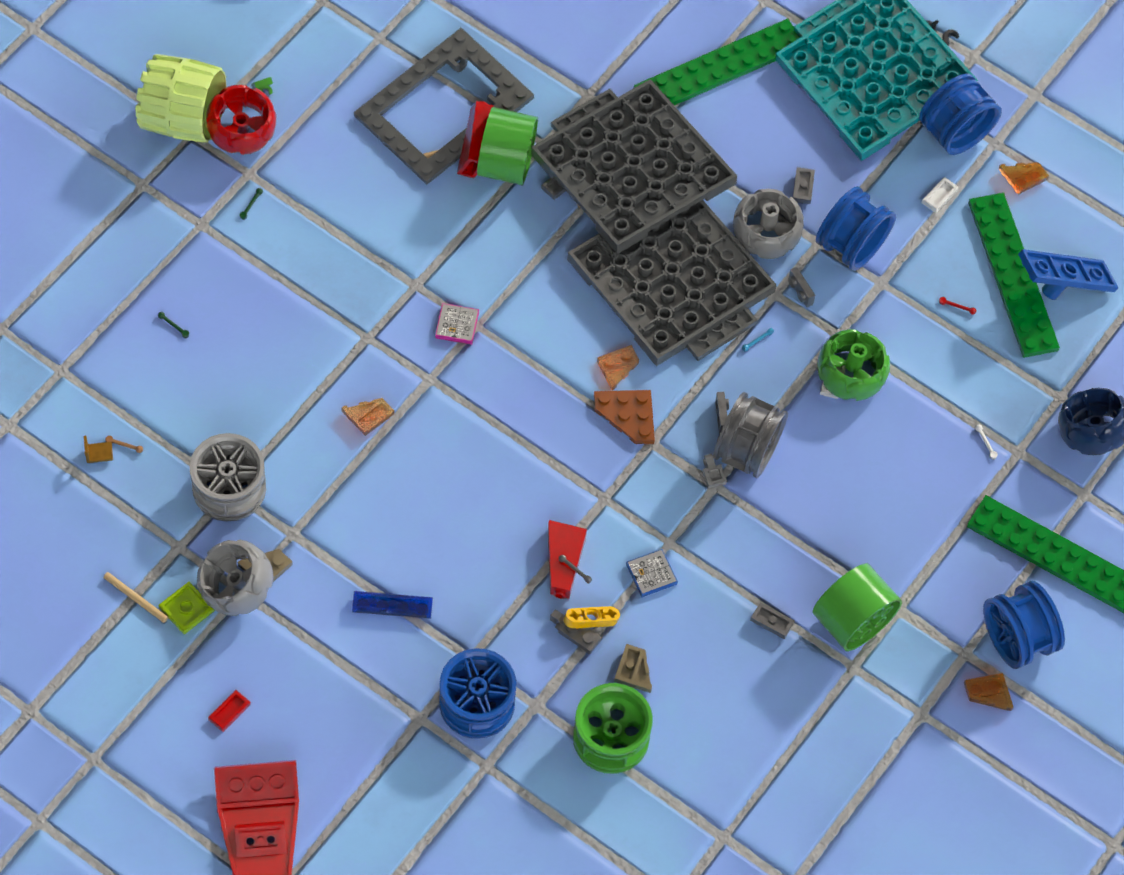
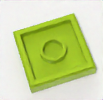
(186, 608)

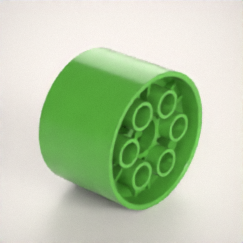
(507, 146)
(857, 607)

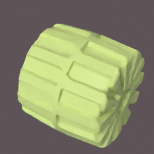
(178, 96)

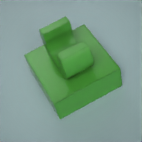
(263, 84)

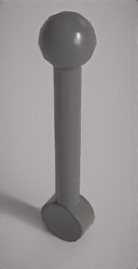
(562, 558)

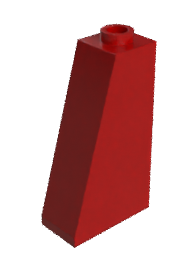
(473, 139)
(566, 541)

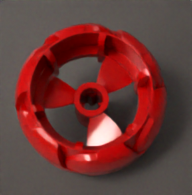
(236, 136)

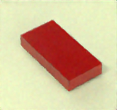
(229, 710)

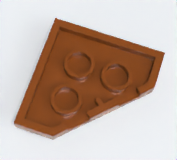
(628, 412)

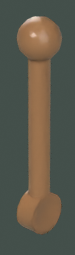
(139, 449)

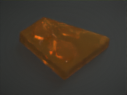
(1024, 176)
(618, 365)
(368, 415)
(989, 691)

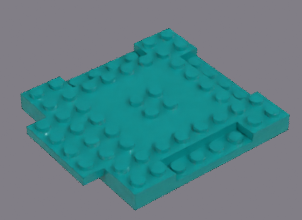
(869, 68)

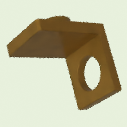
(98, 451)

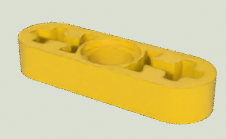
(609, 614)

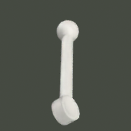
(993, 455)

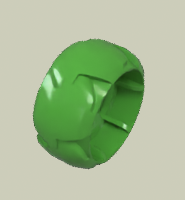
(860, 348)

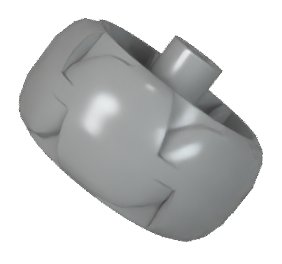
(771, 203)
(251, 584)

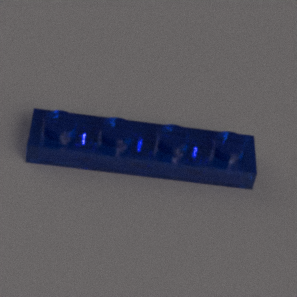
(392, 604)

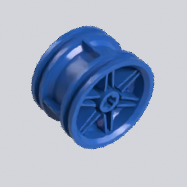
(960, 114)
(855, 228)
(1024, 624)
(495, 671)

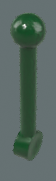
(243, 215)
(185, 333)

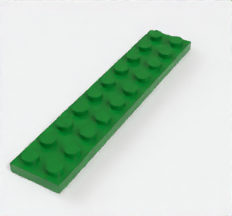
(724, 63)
(1016, 288)
(1049, 551)

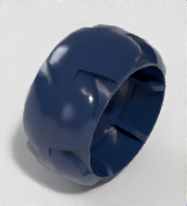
(1095, 436)

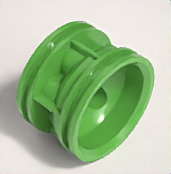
(599, 703)

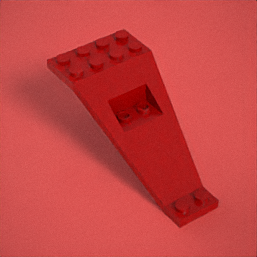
(257, 804)

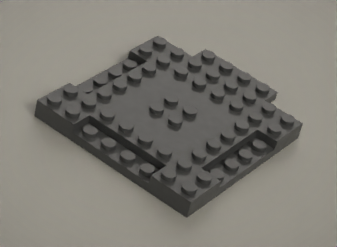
(631, 162)
(679, 284)

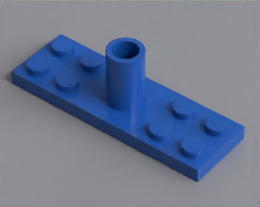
(1065, 271)

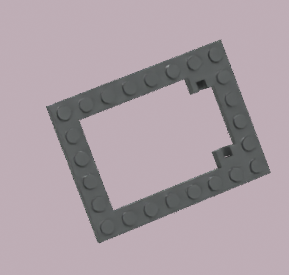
(459, 46)

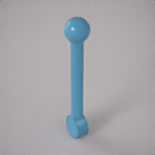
(745, 347)

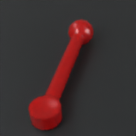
(943, 301)

